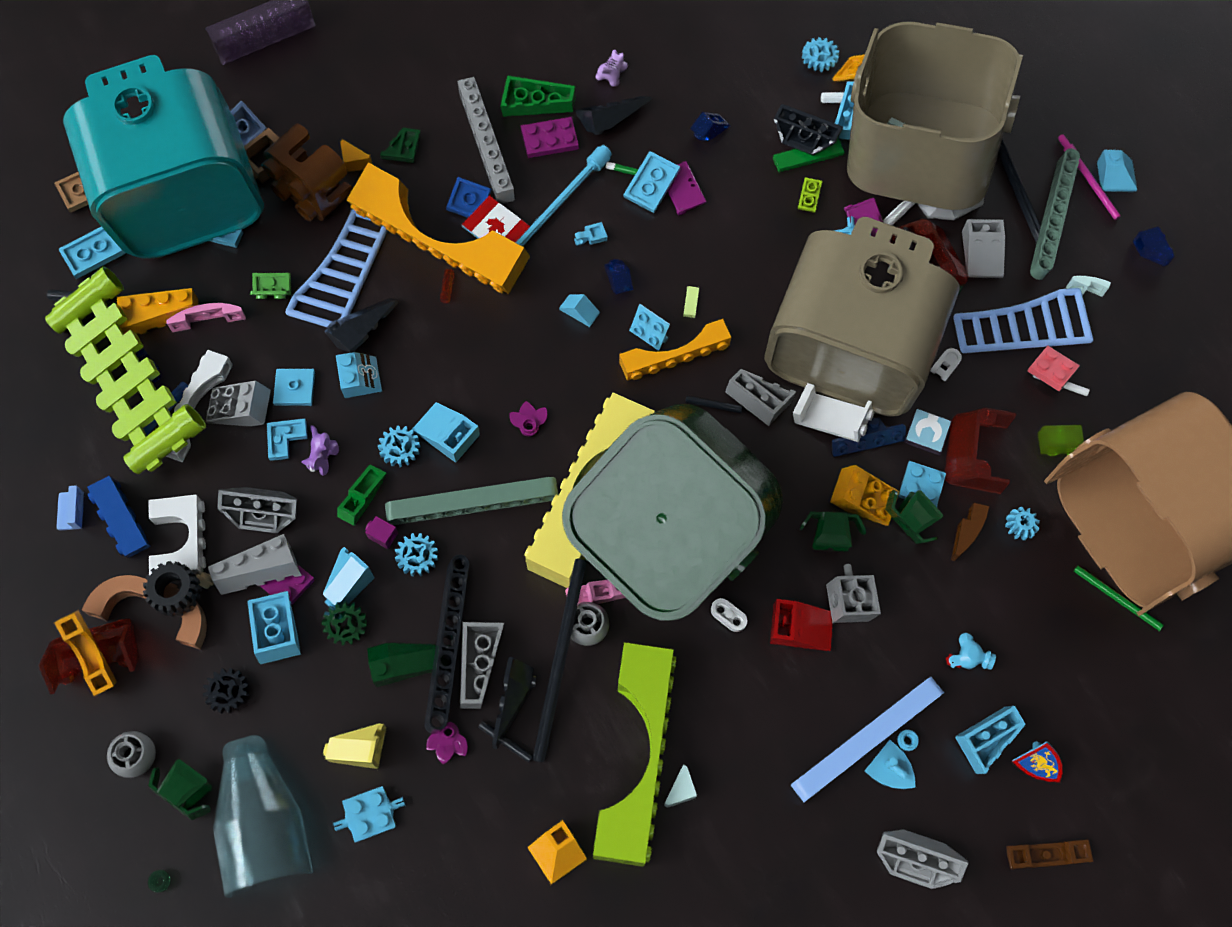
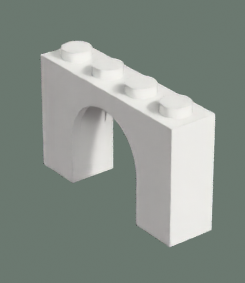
(187, 511)

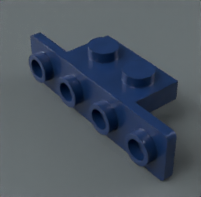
(875, 436)

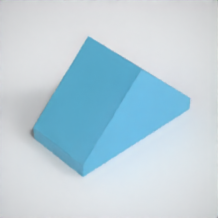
(580, 308)

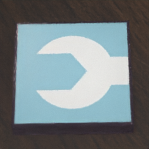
(928, 431)

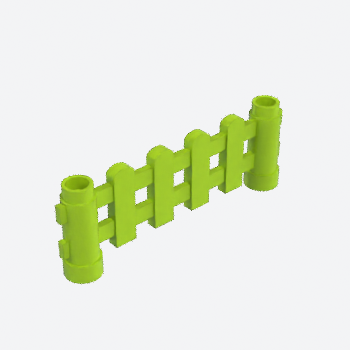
(173, 428)

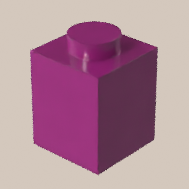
(381, 532)

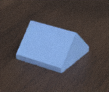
(247, 123)

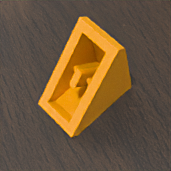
(353, 157)

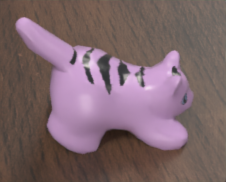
(612, 68)

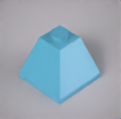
(1116, 172)

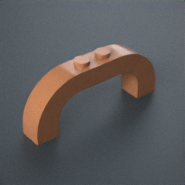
(109, 593)

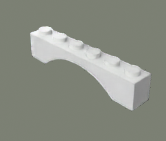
(211, 372)

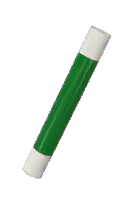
(620, 168)

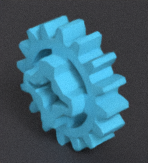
(820, 54)
(391, 450)
(410, 559)

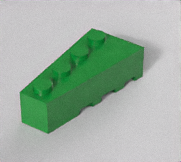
(536, 97)

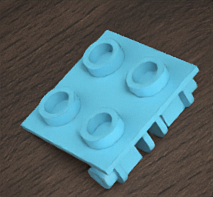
(649, 327)

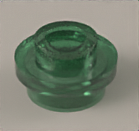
(152, 881)

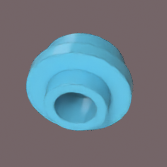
(913, 737)

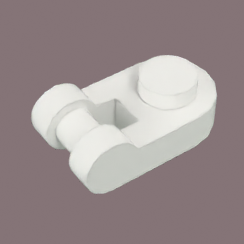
(951, 359)

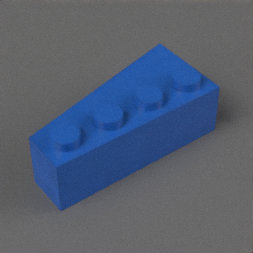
(118, 516)

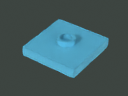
(294, 387)

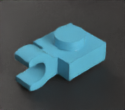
(593, 233)

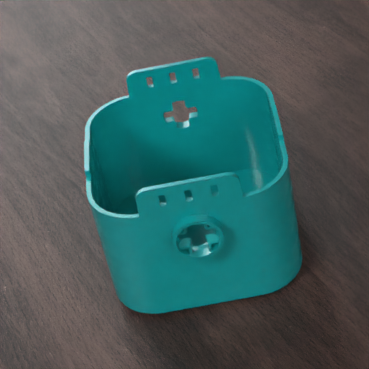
(169, 173)

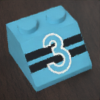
(358, 374)

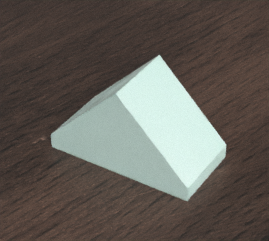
(682, 789)

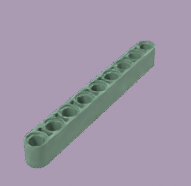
(1055, 214)
(471, 501)

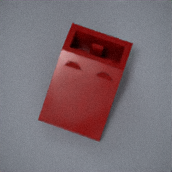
(801, 625)

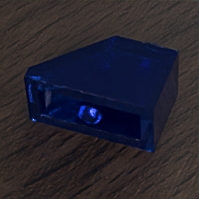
(709, 125)

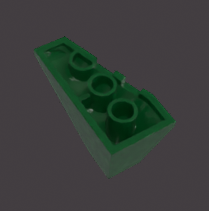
(400, 661)

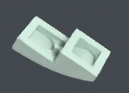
(1091, 284)

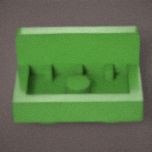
(271, 284)

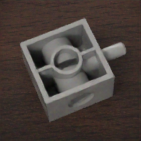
(853, 597)

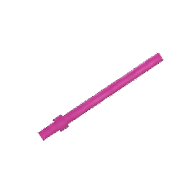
(1091, 180)

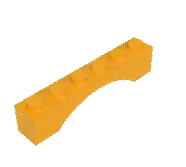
(641, 362)

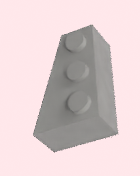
(758, 396)

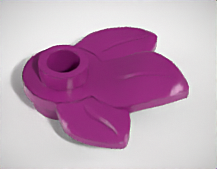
(528, 417)
(447, 745)

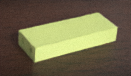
(691, 302)

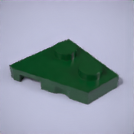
(403, 146)

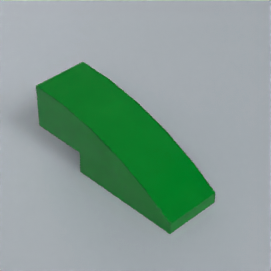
(361, 495)

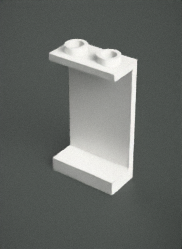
(832, 415)

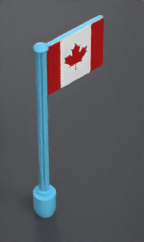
(496, 217)

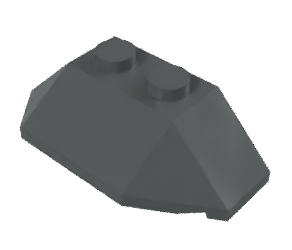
(257, 508)

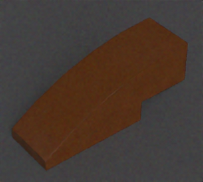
(969, 529)

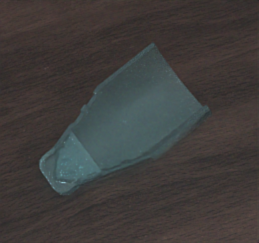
(256, 820)

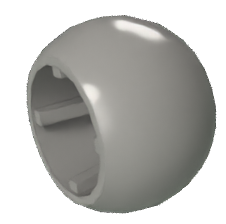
(596, 613)
(142, 756)

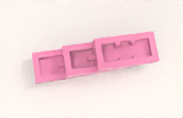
(599, 592)

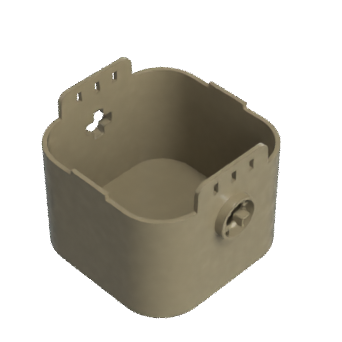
(955, 106)
(862, 337)

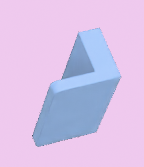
(70, 509)

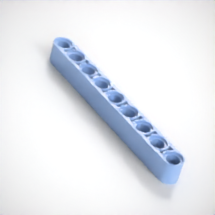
(867, 739)

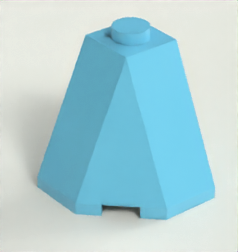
(347, 578)

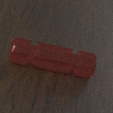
(447, 286)

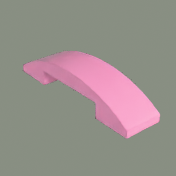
(182, 320)

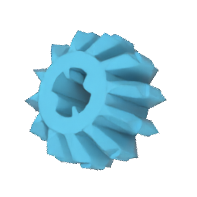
(1030, 523)

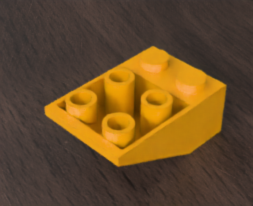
(862, 494)

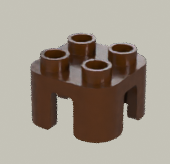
(305, 179)

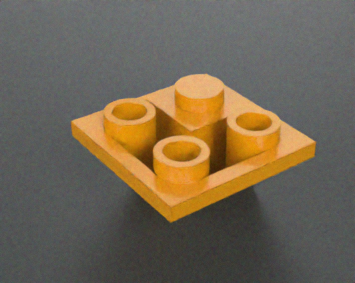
(557, 852)

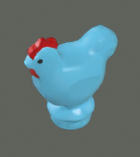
(971, 655)

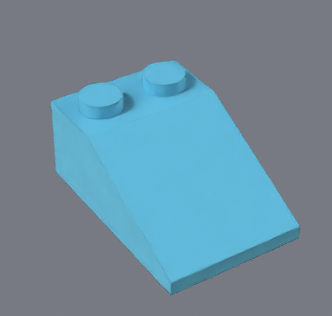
(273, 628)

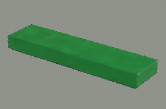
(796, 158)

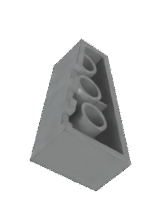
(477, 658)

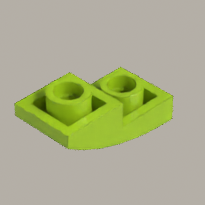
(809, 195)

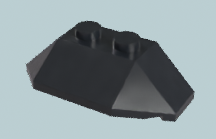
(805, 131)

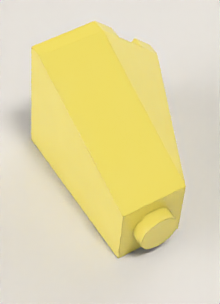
(357, 747)

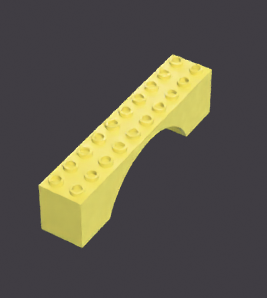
(552, 552)

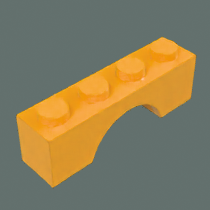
(79, 638)

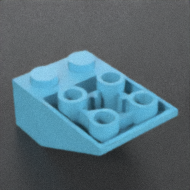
(447, 431)

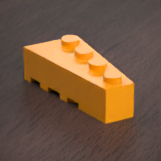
(154, 309)

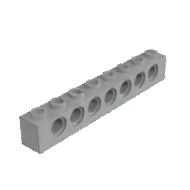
(486, 141)

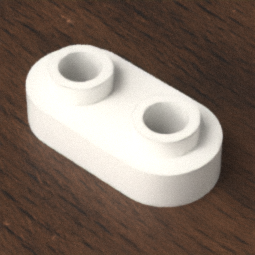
(730, 613)

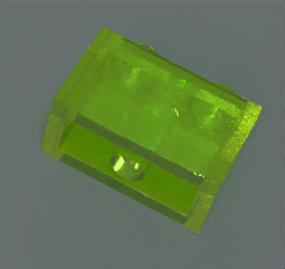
(1060, 439)

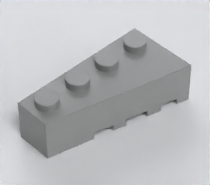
(255, 566)

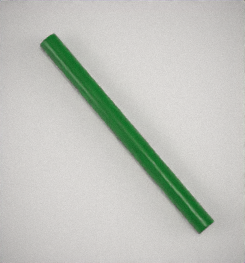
(1117, 597)

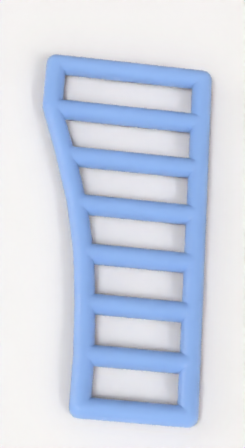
(322, 269)
(1026, 307)

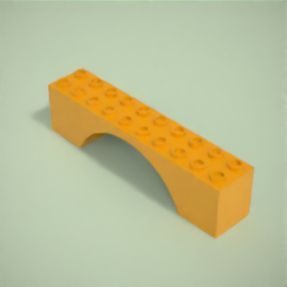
(489, 258)

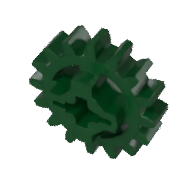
(338, 618)

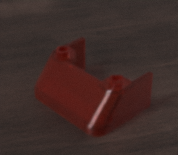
(942, 248)
(961, 462)
(114, 640)

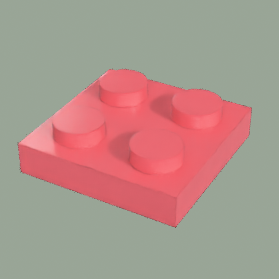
(1053, 368)

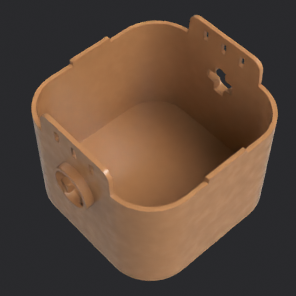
(1155, 499)

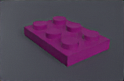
(549, 137)

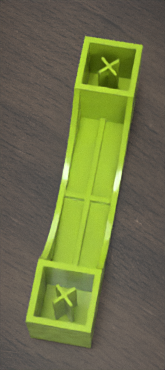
(626, 826)

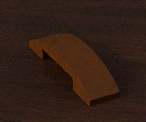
(1049, 854)

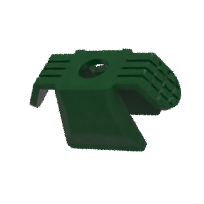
(915, 512)
(833, 530)
(182, 786)

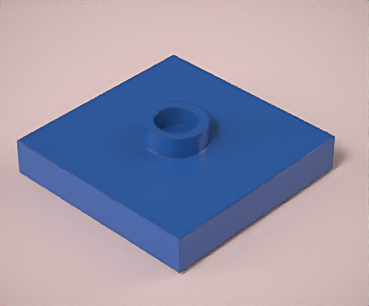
(467, 197)

